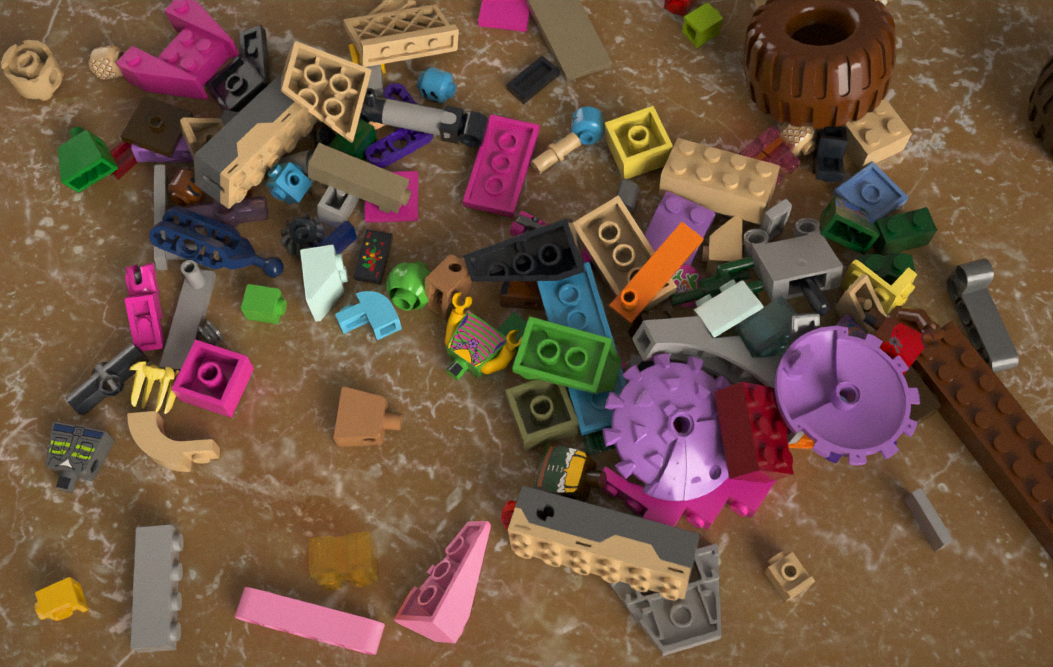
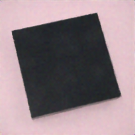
(236, 84)

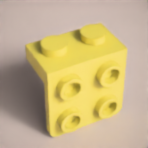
(887, 294)

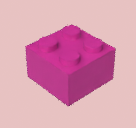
(213, 378)

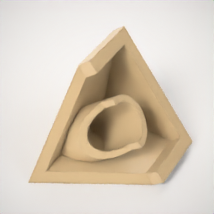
(199, 131)

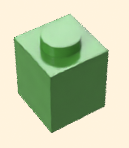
(263, 304)

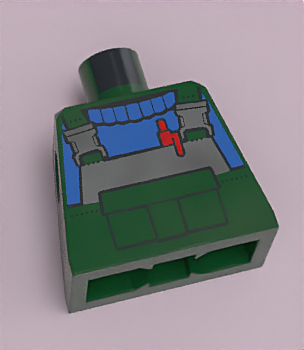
(848, 225)

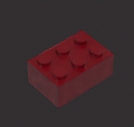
(753, 433)

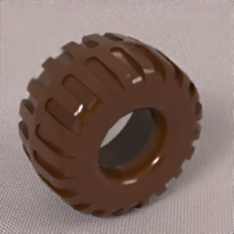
(819, 60)

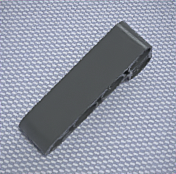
(979, 315)

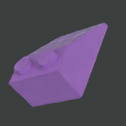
(671, 213)

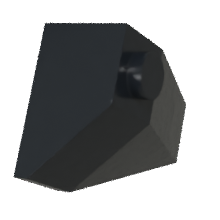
(538, 255)

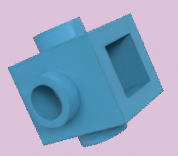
(287, 182)

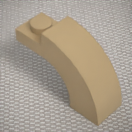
(149, 435)

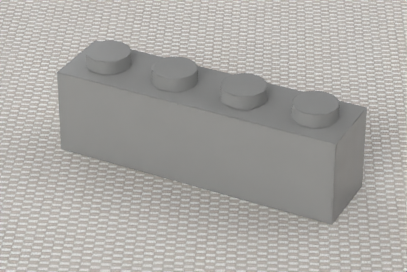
(156, 589)

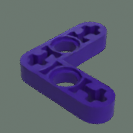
(401, 134)

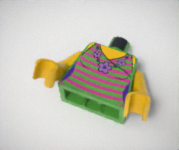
(476, 344)

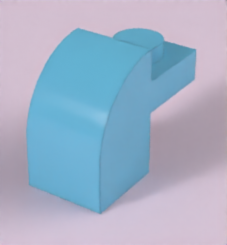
(371, 309)

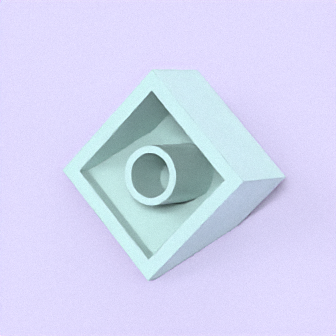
(323, 279)
(727, 308)

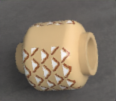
(103, 62)
(802, 138)

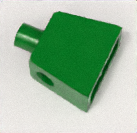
(84, 160)

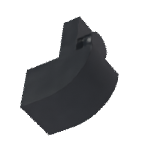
(829, 154)

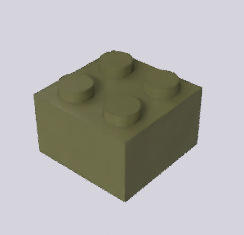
(541, 413)

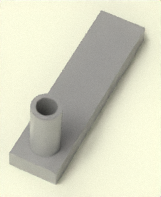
(160, 208)
(188, 314)

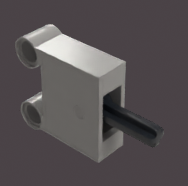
(795, 265)

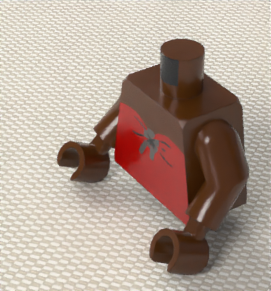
(904, 332)

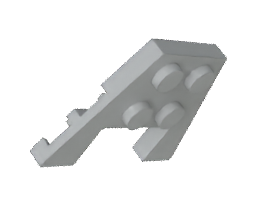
(680, 622)

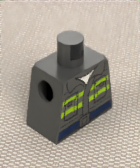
(76, 453)

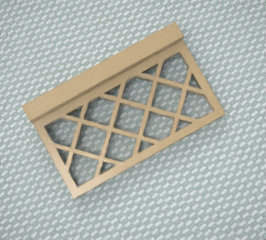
(402, 44)

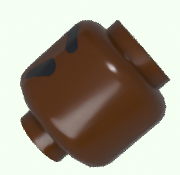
(183, 188)

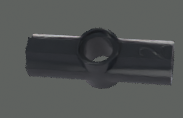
(96, 389)

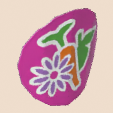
(686, 279)

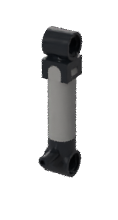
(449, 124)

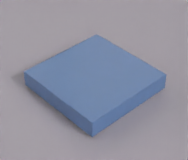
(872, 191)

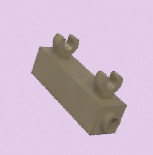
(359, 178)

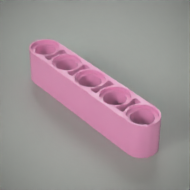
(309, 621)

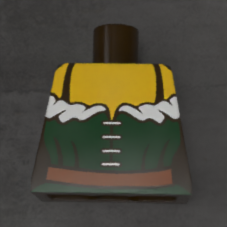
(568, 473)

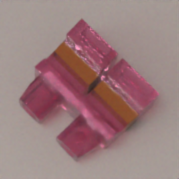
(774, 150)

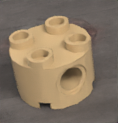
(32, 70)

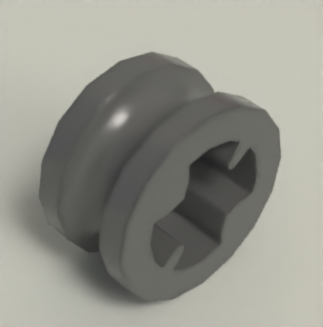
(210, 333)

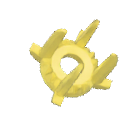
(152, 372)

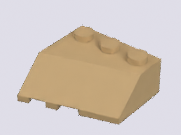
(326, 87)

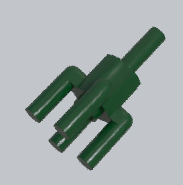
(725, 272)

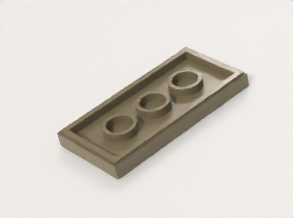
(570, 37)

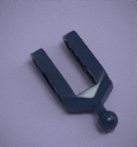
(234, 255)

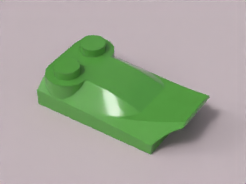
(567, 357)

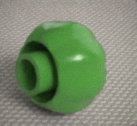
(407, 285)

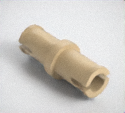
(555, 153)

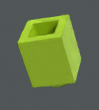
(702, 24)

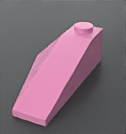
(446, 597)

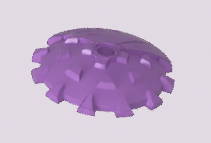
(833, 364)
(644, 434)

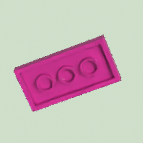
(501, 166)

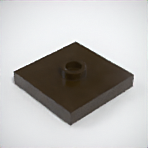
(155, 126)

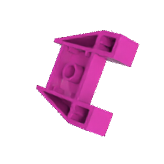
(187, 60)

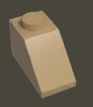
(723, 245)
(858, 302)

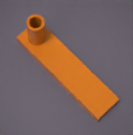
(656, 273)

